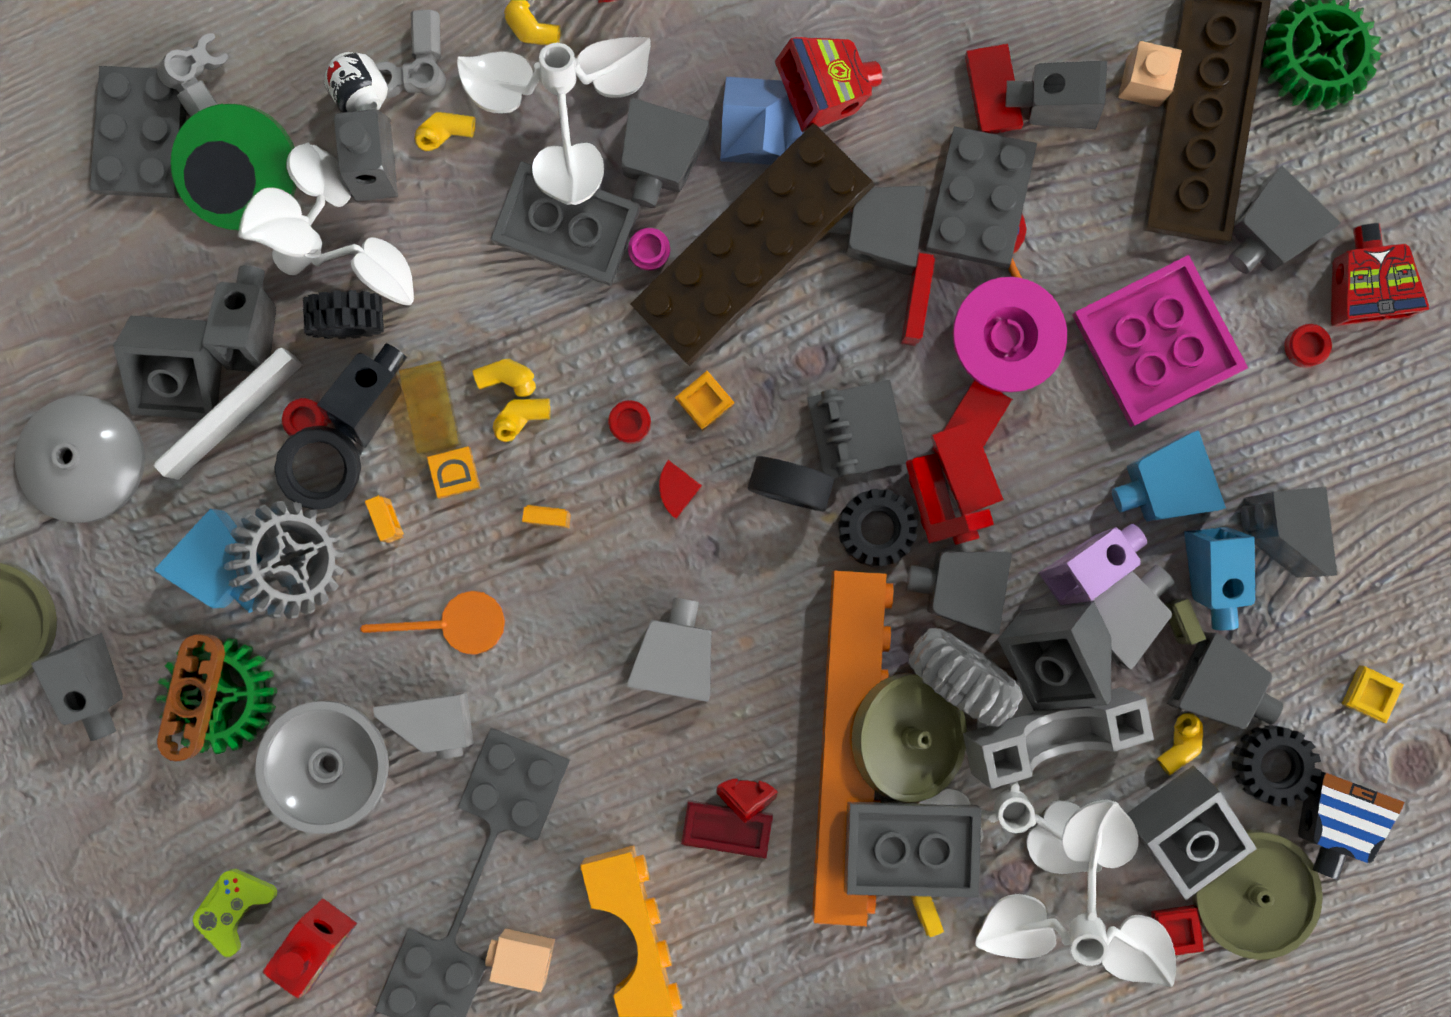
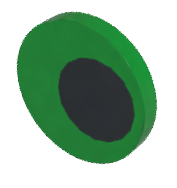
(226, 159)

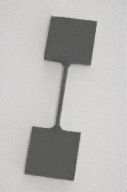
(511, 791)

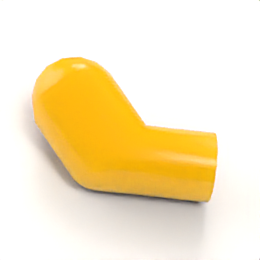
(526, 26)
(441, 127)
(508, 372)
(517, 414)
(1186, 743)

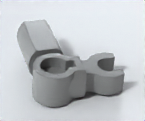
(180, 69)
(423, 73)

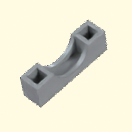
(1020, 744)

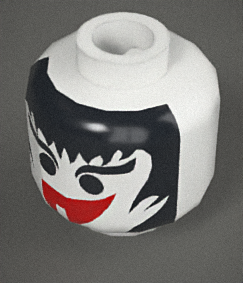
(355, 83)

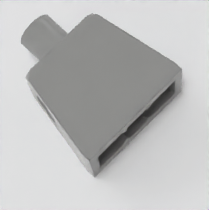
(1134, 613)
(675, 655)

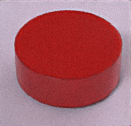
(1308, 345)
(302, 414)
(629, 422)

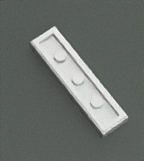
(228, 414)

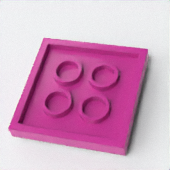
(1159, 341)

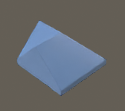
(756, 121)

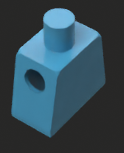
(1171, 482)
(200, 559)
(1221, 572)

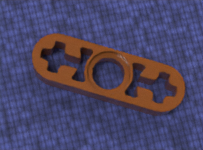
(193, 731)

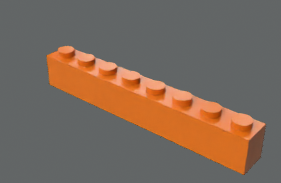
(852, 670)

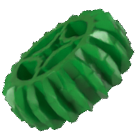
(1321, 27)
(255, 692)

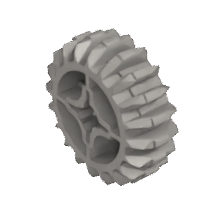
(277, 543)
(965, 677)

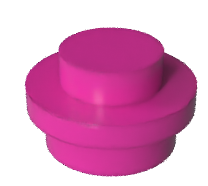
(649, 249)

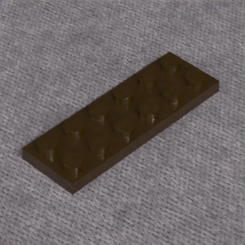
(1207, 120)
(752, 244)

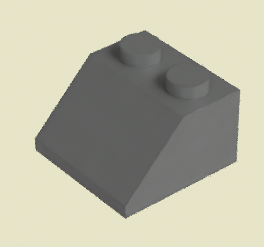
(167, 367)
(1293, 529)
(1061, 655)
(1191, 831)

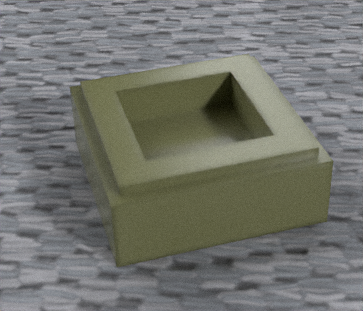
(1184, 622)

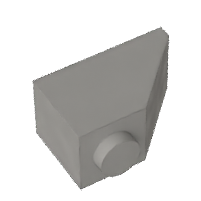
(431, 723)

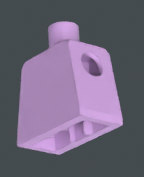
(1094, 565)

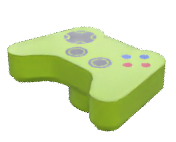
(227, 904)

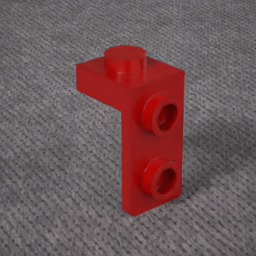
(935, 504)

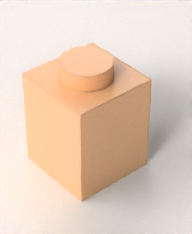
(1149, 74)
(520, 959)

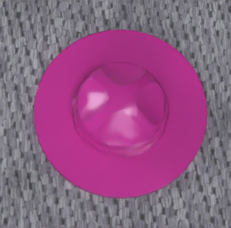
(1009, 334)

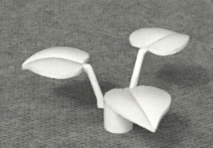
(500, 79)
(278, 223)
(1017, 815)
(1135, 952)

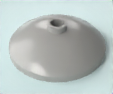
(104, 463)
(293, 771)

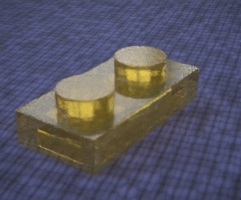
(430, 407)

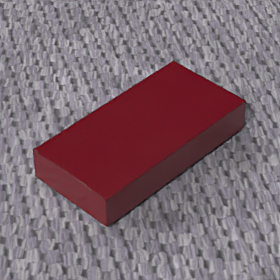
(722, 830)

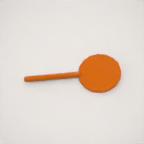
(469, 623)

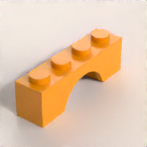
(617, 886)

